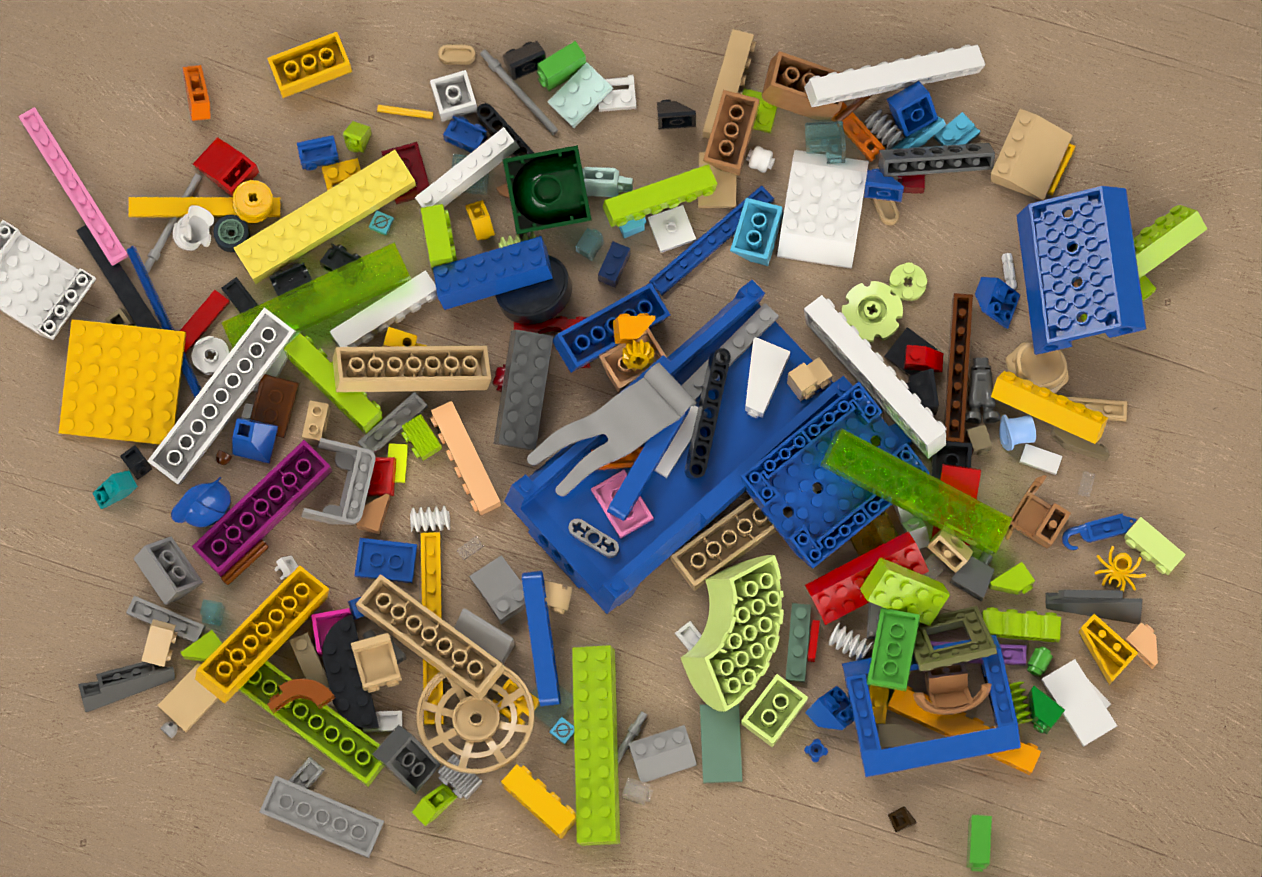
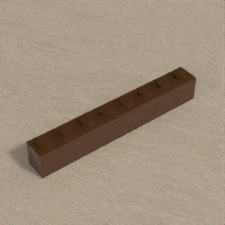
(958, 367)

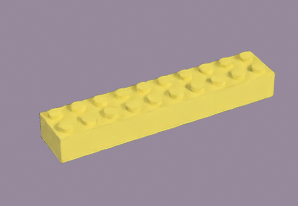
(325, 216)

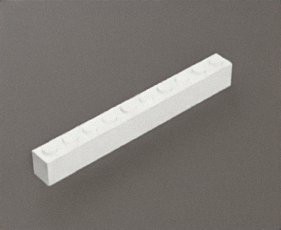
(894, 75)

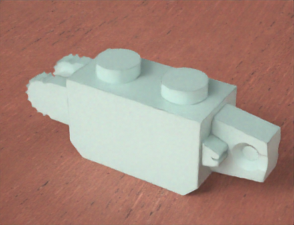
(605, 182)

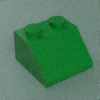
(1043, 710)

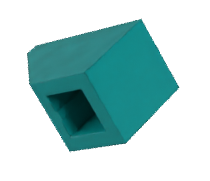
(115, 489)

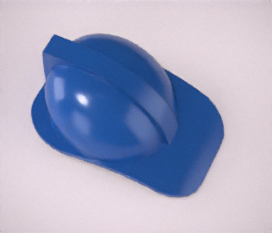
(203, 505)

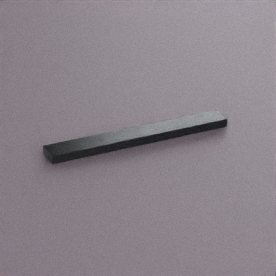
(120, 283)

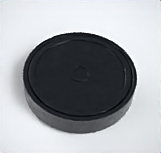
(540, 300)

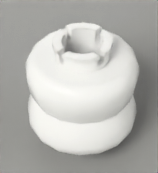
(760, 159)

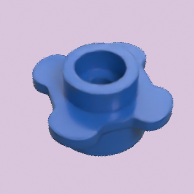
(816, 745)

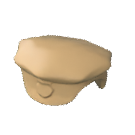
(1043, 370)

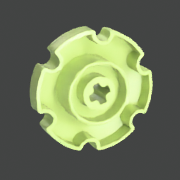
(886, 306)

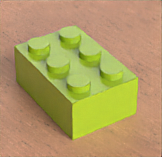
(438, 235)

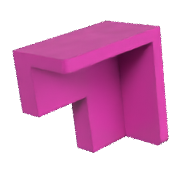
(322, 624)

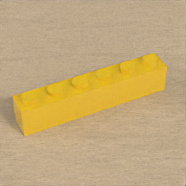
(1049, 407)

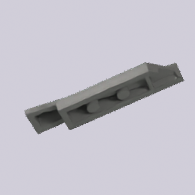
(1102, 603)
(123, 683)

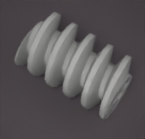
(883, 129)

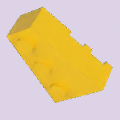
(1107, 648)

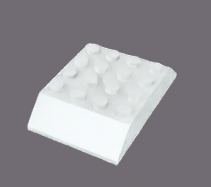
(822, 210)

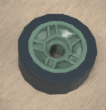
(233, 224)

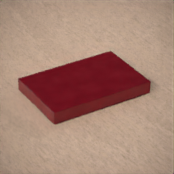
(413, 161)

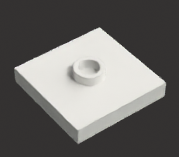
(671, 229)

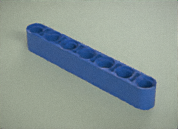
(643, 470)
(541, 638)

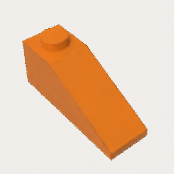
(196, 93)

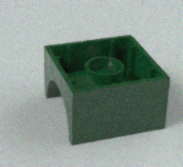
(546, 189)

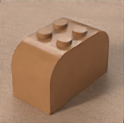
(786, 85)

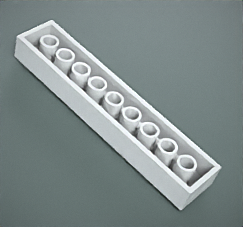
(875, 376)
(221, 396)

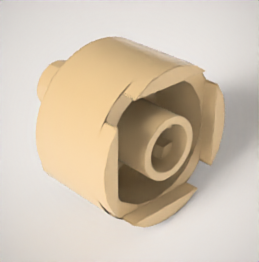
(557, 597)

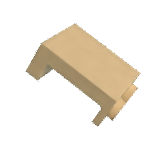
(376, 662)

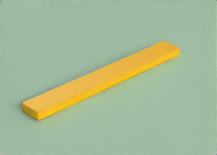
(180, 205)

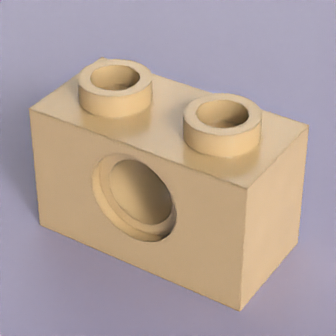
(316, 422)
(950, 550)

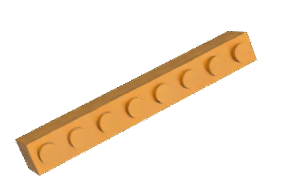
(957, 724)

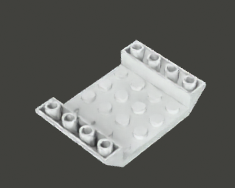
(37, 284)

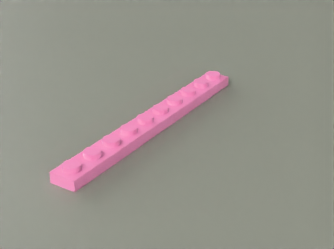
(73, 186)

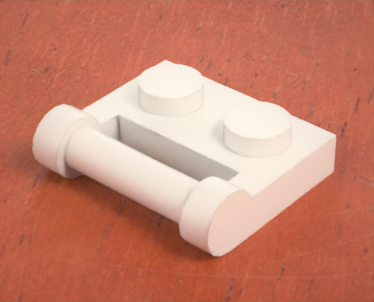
(619, 99)

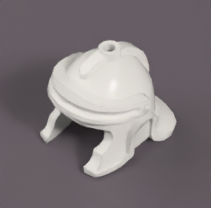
(193, 229)

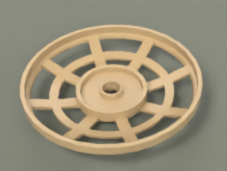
(472, 731)

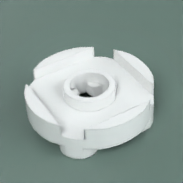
(200, 353)

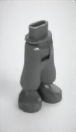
(980, 393)

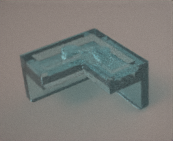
(826, 138)

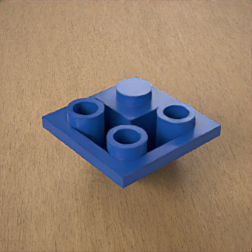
(997, 300)
(253, 439)
(832, 710)

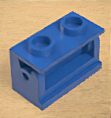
(465, 134)
(318, 152)

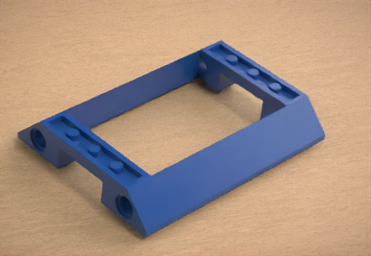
(938, 750)

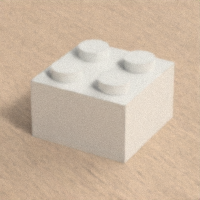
(453, 95)

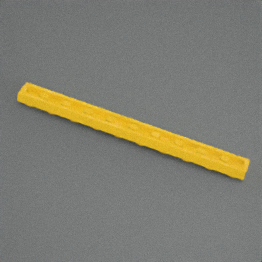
(433, 601)

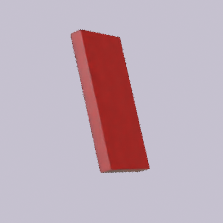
(961, 478)

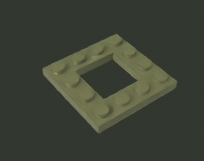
(980, 642)

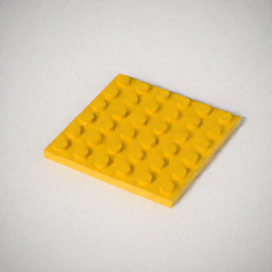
(121, 381)

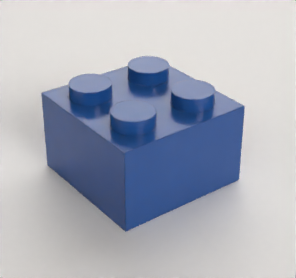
(912, 108)

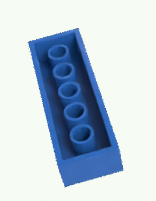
(492, 273)
(595, 334)

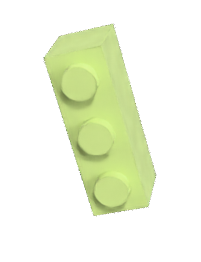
(1153, 546)

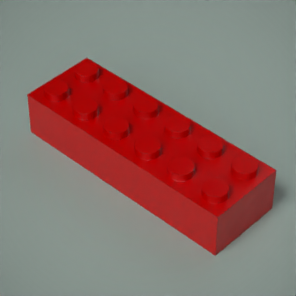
(839, 589)

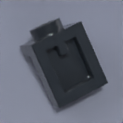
(136, 462)

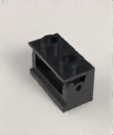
(337, 257)
(290, 279)

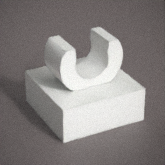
(287, 565)

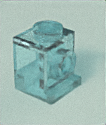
(212, 612)

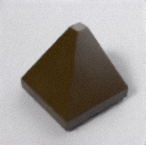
(901, 819)

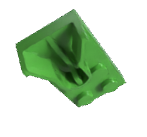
(893, 649)

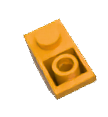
(630, 327)

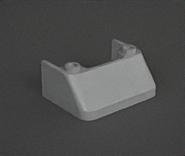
(360, 467)

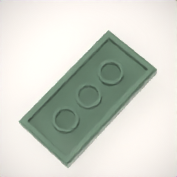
(720, 745)

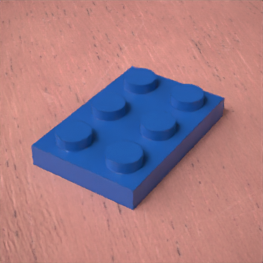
(387, 558)

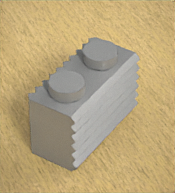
(463, 783)

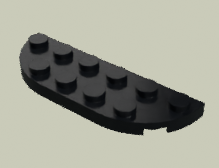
(344, 678)

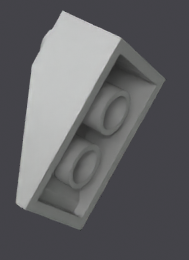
(500, 589)

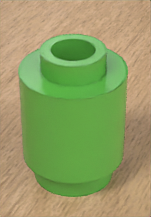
(1039, 661)

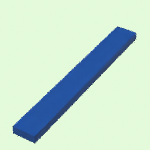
(704, 246)

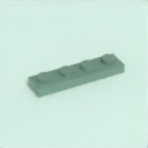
(798, 642)

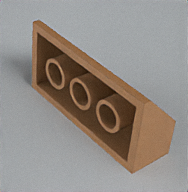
(731, 132)

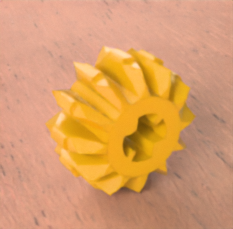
(638, 355)

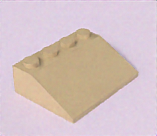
(1030, 155)

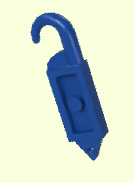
(1099, 529)

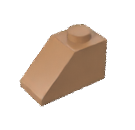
(374, 515)

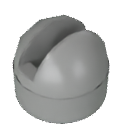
(169, 729)

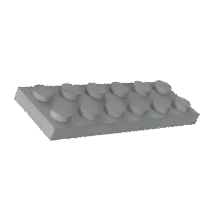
(321, 816)

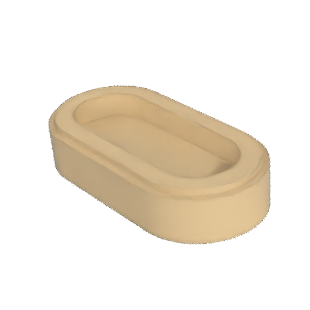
(457, 54)
(887, 211)

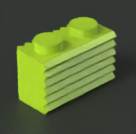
(421, 437)

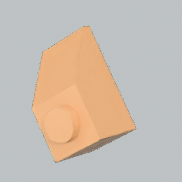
(1144, 642)

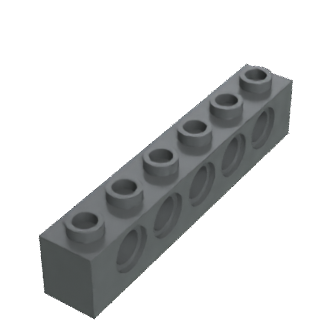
(936, 159)

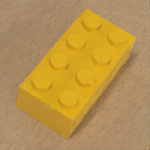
(309, 64)
(538, 801)

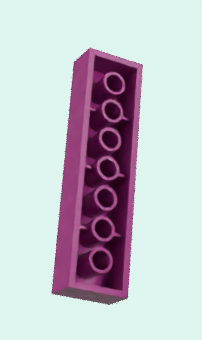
(262, 508)

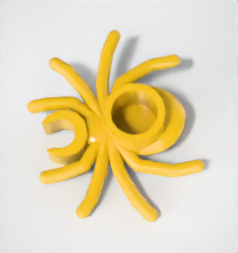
(1119, 569)

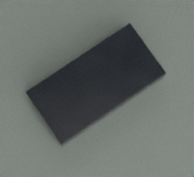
(239, 295)

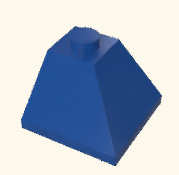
(882, 187)

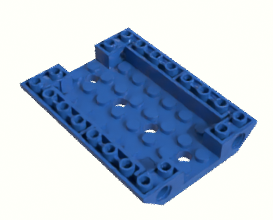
(1102, 260)
(842, 508)

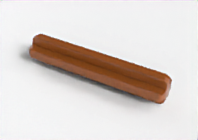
(244, 562)

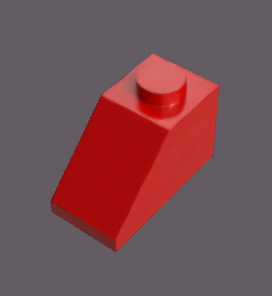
(923, 358)

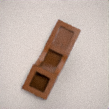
(301, 689)

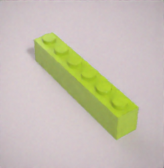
(660, 195)

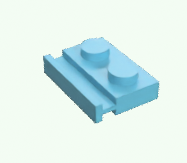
(957, 132)

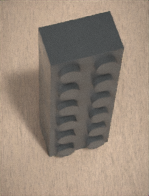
(523, 390)

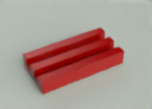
(813, 641)

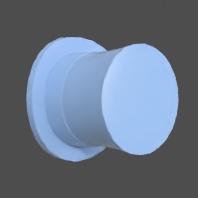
(1016, 431)

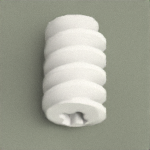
(430, 519)
(849, 643)

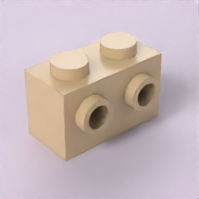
(158, 643)

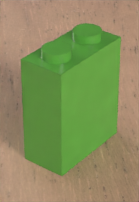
(560, 66)
(979, 842)

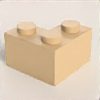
(809, 378)

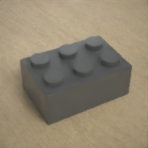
(406, 759)

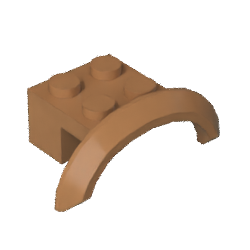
(1038, 518)
(949, 691)

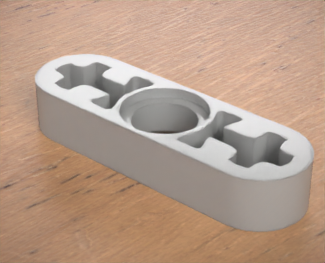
(603, 550)

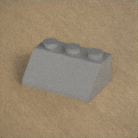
(167, 570)
(485, 635)
(662, 754)

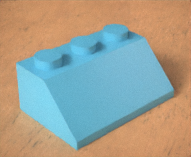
(757, 231)

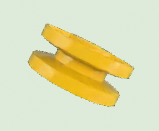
(252, 201)

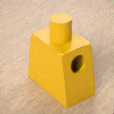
(398, 338)

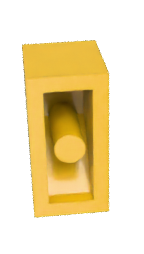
(480, 220)

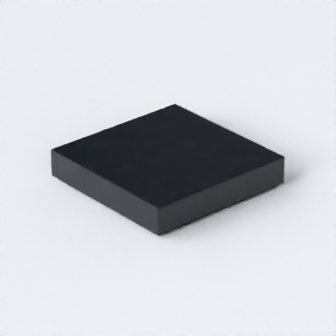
(896, 353)

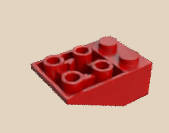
(226, 166)

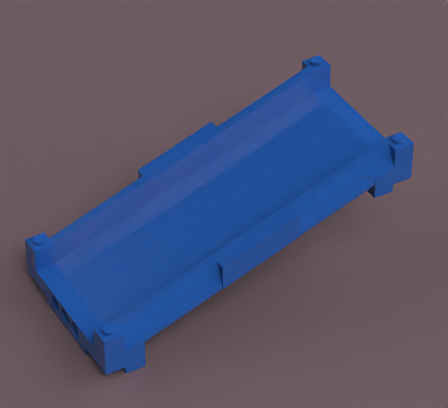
(676, 502)

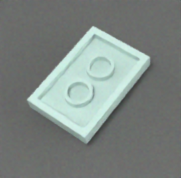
(580, 95)

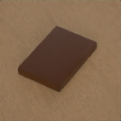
(275, 402)

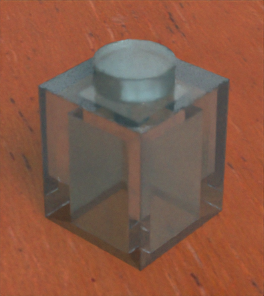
(590, 243)

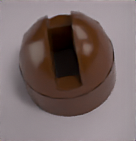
(223, 458)

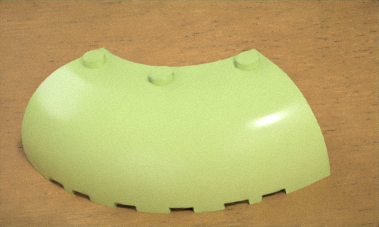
(738, 632)

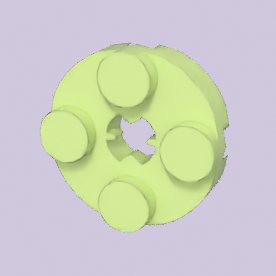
(911, 272)

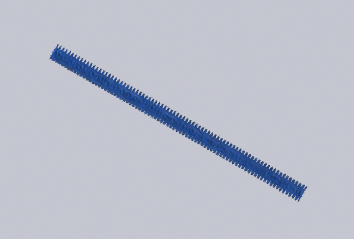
(164, 321)

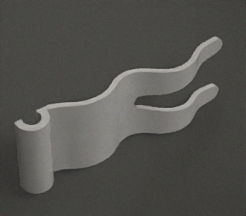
(626, 420)

